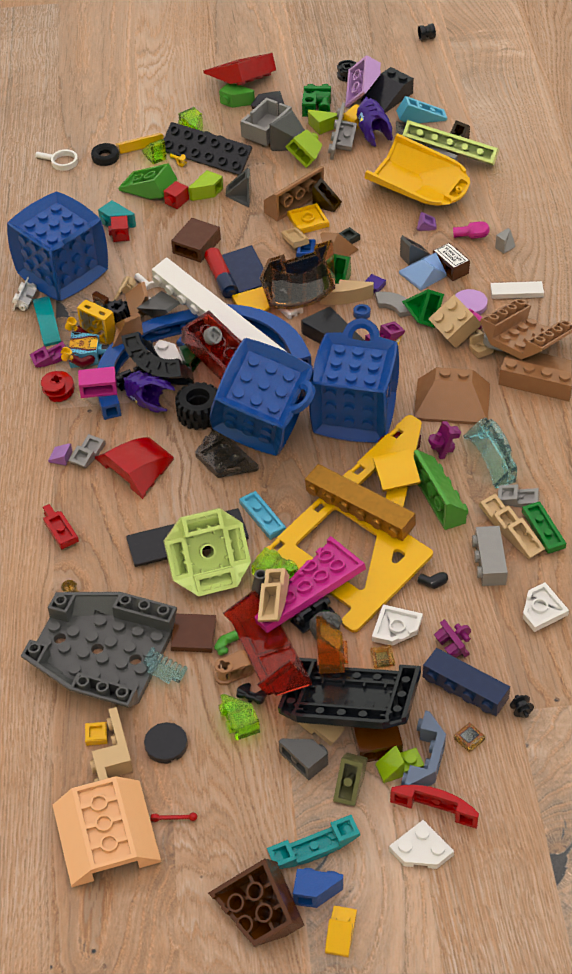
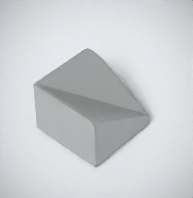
(504, 241)

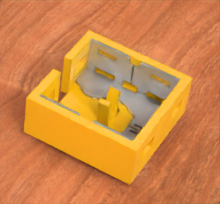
(96, 319)

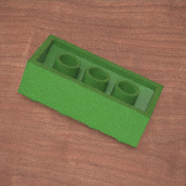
(439, 491)

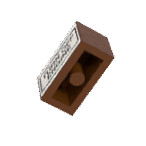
(453, 261)

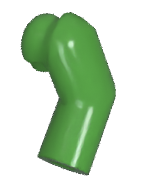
(224, 640)

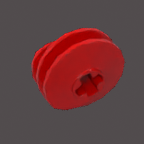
(57, 386)

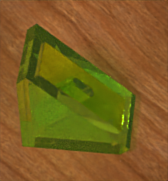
(155, 151)

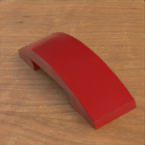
(408, 794)

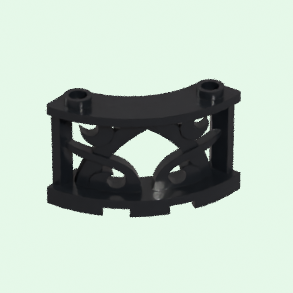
(146, 358)

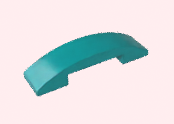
(46, 321)
(316, 845)

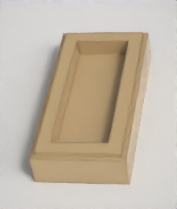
(295, 237)

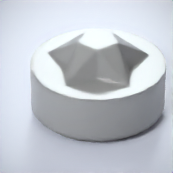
(212, 335)

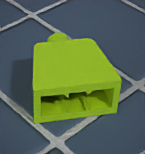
(305, 147)

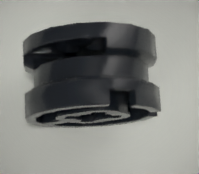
(343, 67)

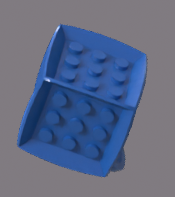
(58, 245)
(354, 384)
(261, 396)

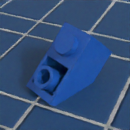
(316, 887)

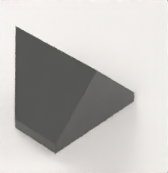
(240, 188)
(158, 305)

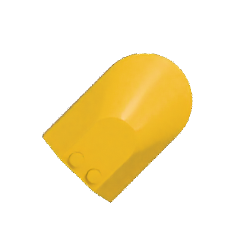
(421, 173)

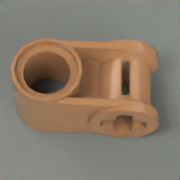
(235, 666)

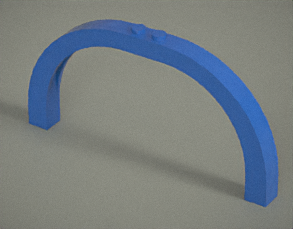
(171, 325)

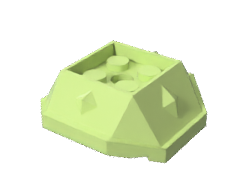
(224, 564)

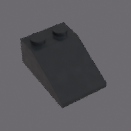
(390, 88)

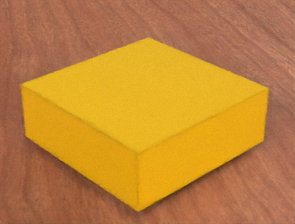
(96, 733)

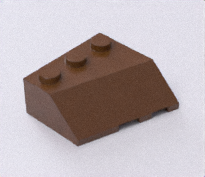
(259, 903)

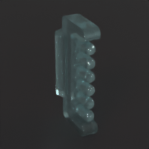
(161, 670)

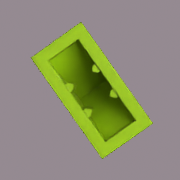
(321, 120)

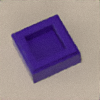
(379, 283)

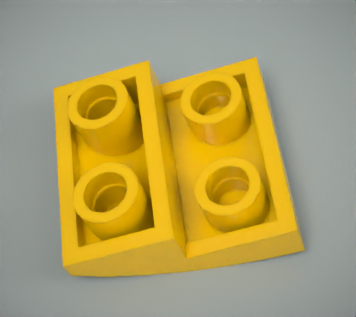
(396, 470)

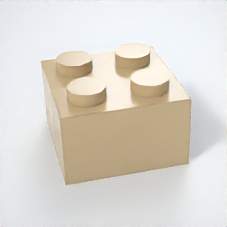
(455, 321)

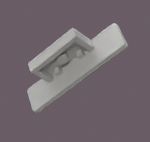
(344, 133)

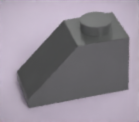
(304, 755)

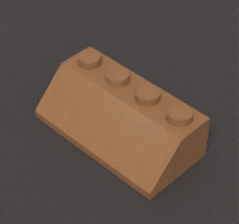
(293, 195)

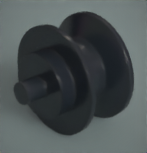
(521, 706)

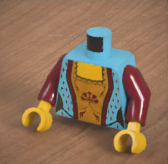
(83, 347)

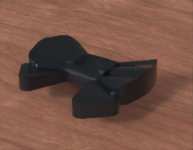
(244, 692)

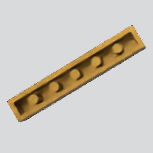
(360, 502)

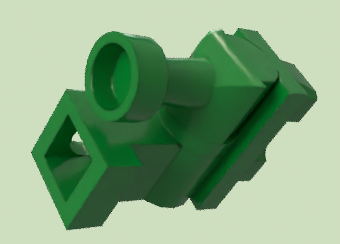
(316, 95)

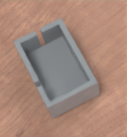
(256, 125)

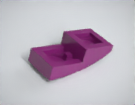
(389, 331)
(44, 357)

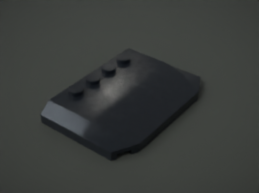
(353, 697)

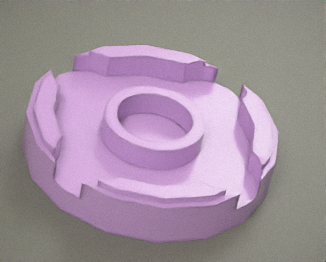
(473, 299)

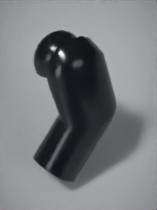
(434, 581)

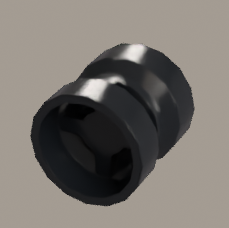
(426, 31)

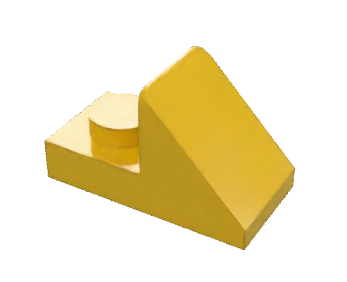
(340, 931)

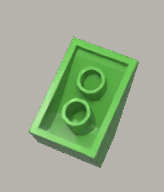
(149, 181)

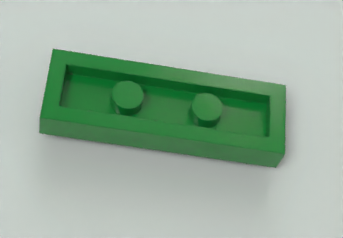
(544, 527)

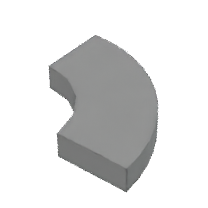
(392, 301)

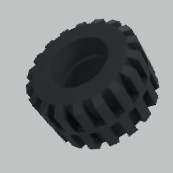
(195, 404)

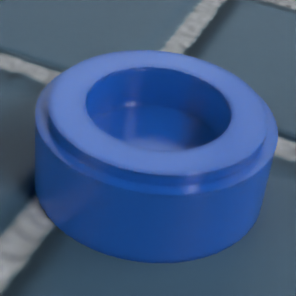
(361, 311)

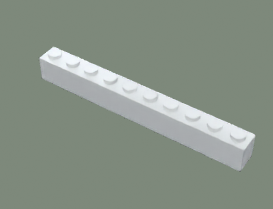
(200, 300)

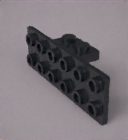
(207, 148)
(149, 545)

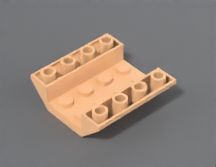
(104, 828)

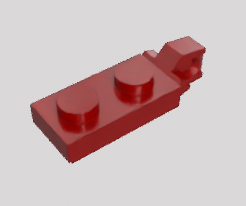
(59, 527)

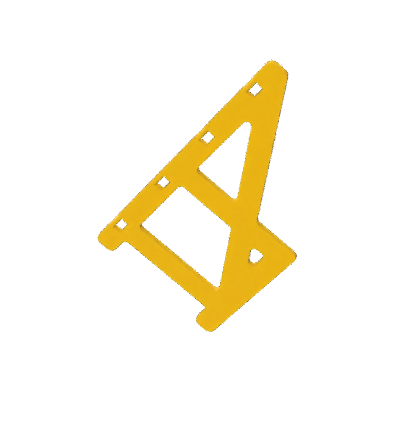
(383, 576)

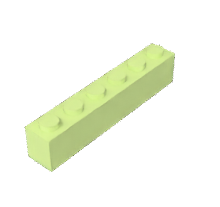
(451, 142)

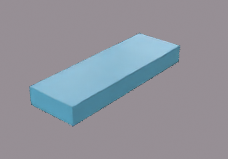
(262, 515)

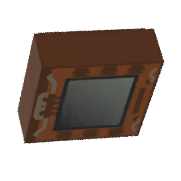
(100, 299)

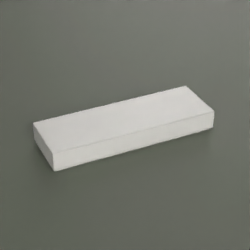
(517, 290)

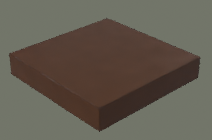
(193, 633)

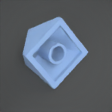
(424, 271)

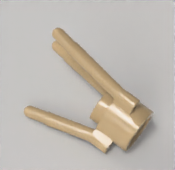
(127, 284)

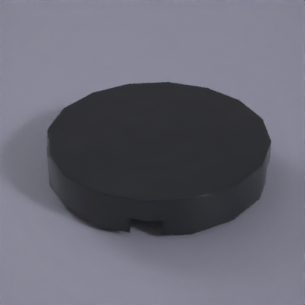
(165, 742)

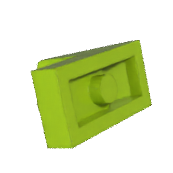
(395, 764)

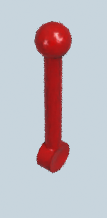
(155, 817)

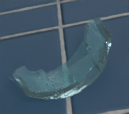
(495, 451)

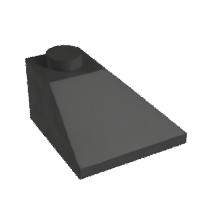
(284, 130)

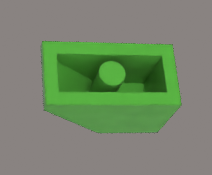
(236, 96)

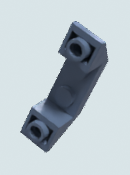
(430, 732)

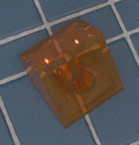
(331, 647)

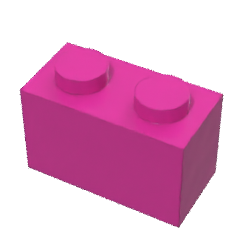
(97, 382)

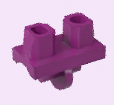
(443, 439)
(446, 633)

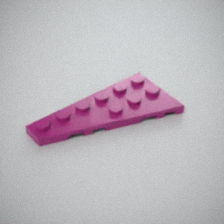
(317, 578)

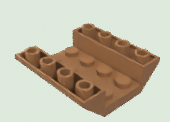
(519, 335)

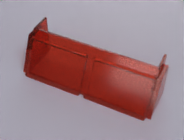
(269, 652)

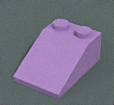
(361, 78)

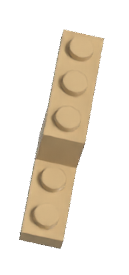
(114, 759)

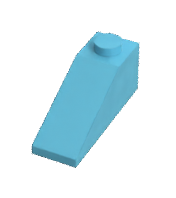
(419, 112)

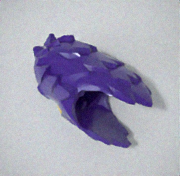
(373, 118)
(146, 390)

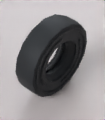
(105, 148)

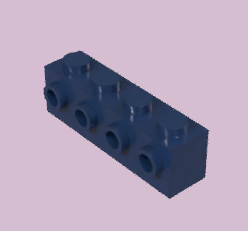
(466, 682)

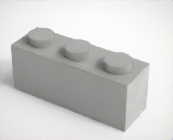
(490, 556)

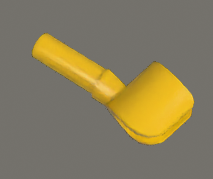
(179, 159)

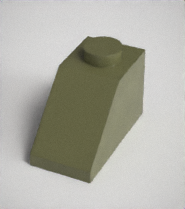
(350, 779)

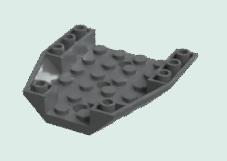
(108, 621)

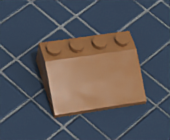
(539, 375)

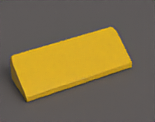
(138, 143)

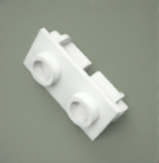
(24, 299)

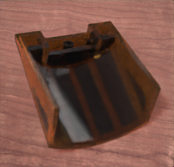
(300, 279)

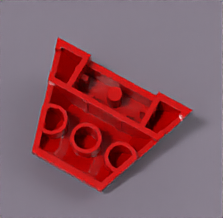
(137, 462)

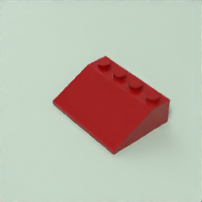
(244, 69)

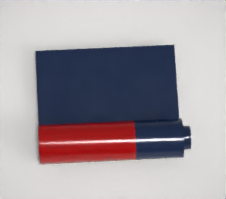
(235, 270)

